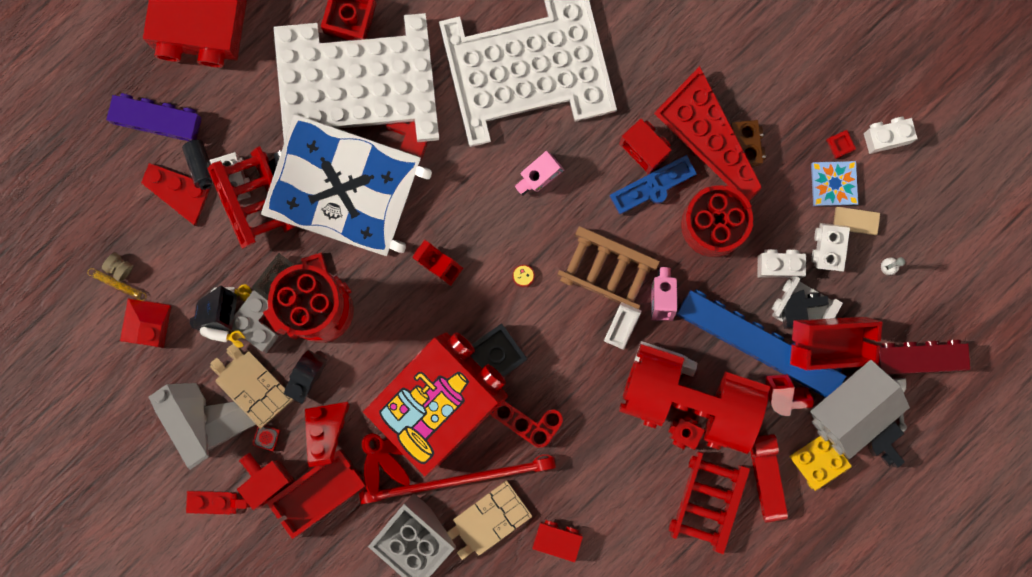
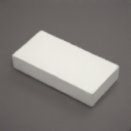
(622, 325)

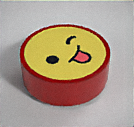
(523, 275)

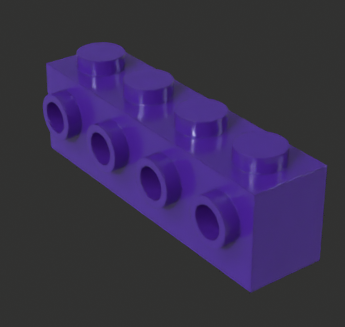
(154, 118)

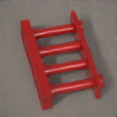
(229, 194)
(726, 518)

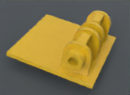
(819, 463)

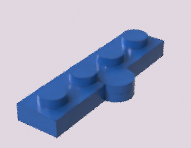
(653, 186)

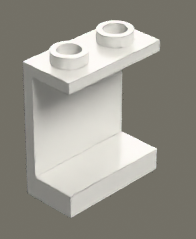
(793, 286)

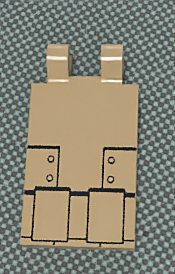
(251, 386)
(489, 520)

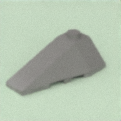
(183, 417)
(225, 422)

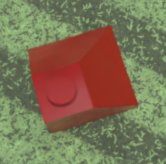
(145, 323)

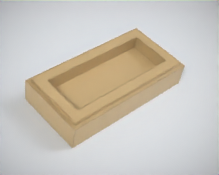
(857, 220)

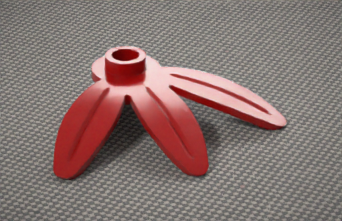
(386, 461)

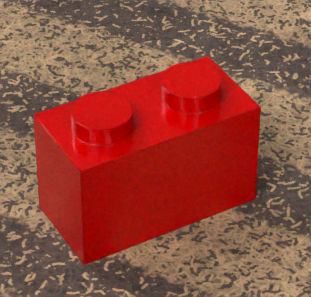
(557, 541)

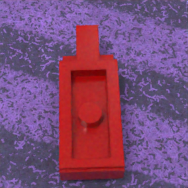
(214, 502)

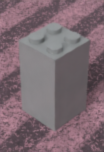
(859, 409)

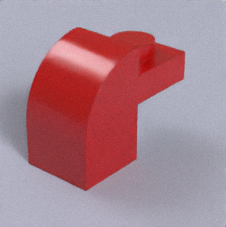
(410, 142)
(437, 262)
(785, 396)

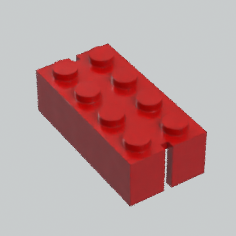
(835, 342)
(316, 494)

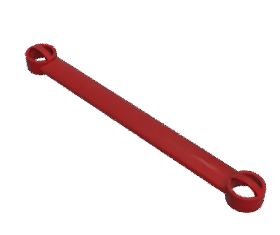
(536, 465)

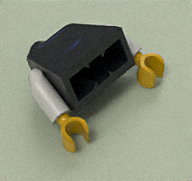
(216, 314)

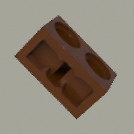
(752, 144)

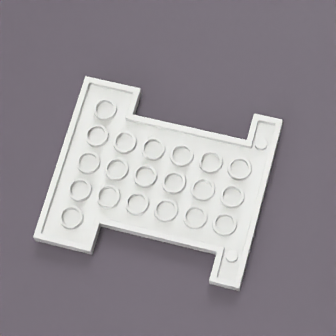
(529, 67)
(357, 79)

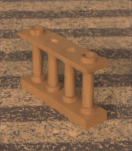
(605, 247)

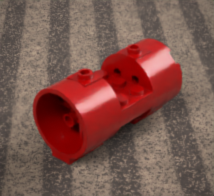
(309, 304)
(731, 414)

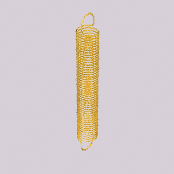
(116, 285)

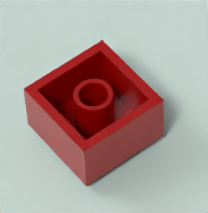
(348, 18)
(645, 145)

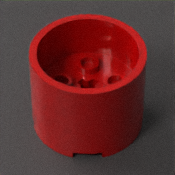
(699, 218)

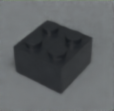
(498, 350)

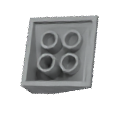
(413, 540)

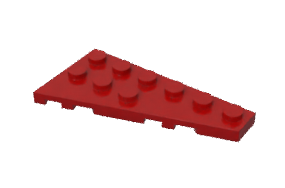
(702, 125)

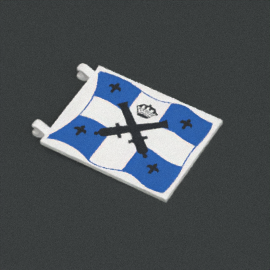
(341, 185)

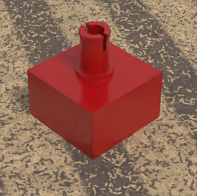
(264, 481)

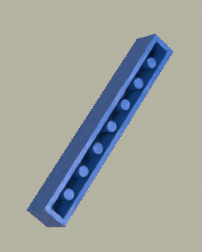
(754, 341)

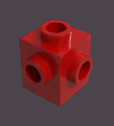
(693, 436)

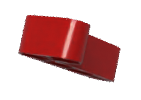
(532, 428)
(768, 478)

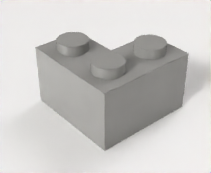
(250, 322)

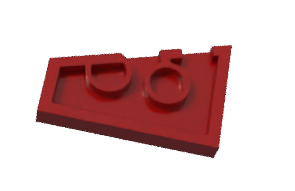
(176, 191)
(322, 432)

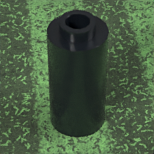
(198, 163)

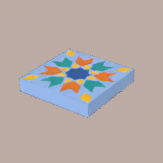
(834, 183)

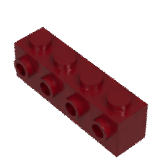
(925, 358)

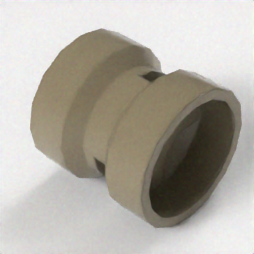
(117, 267)

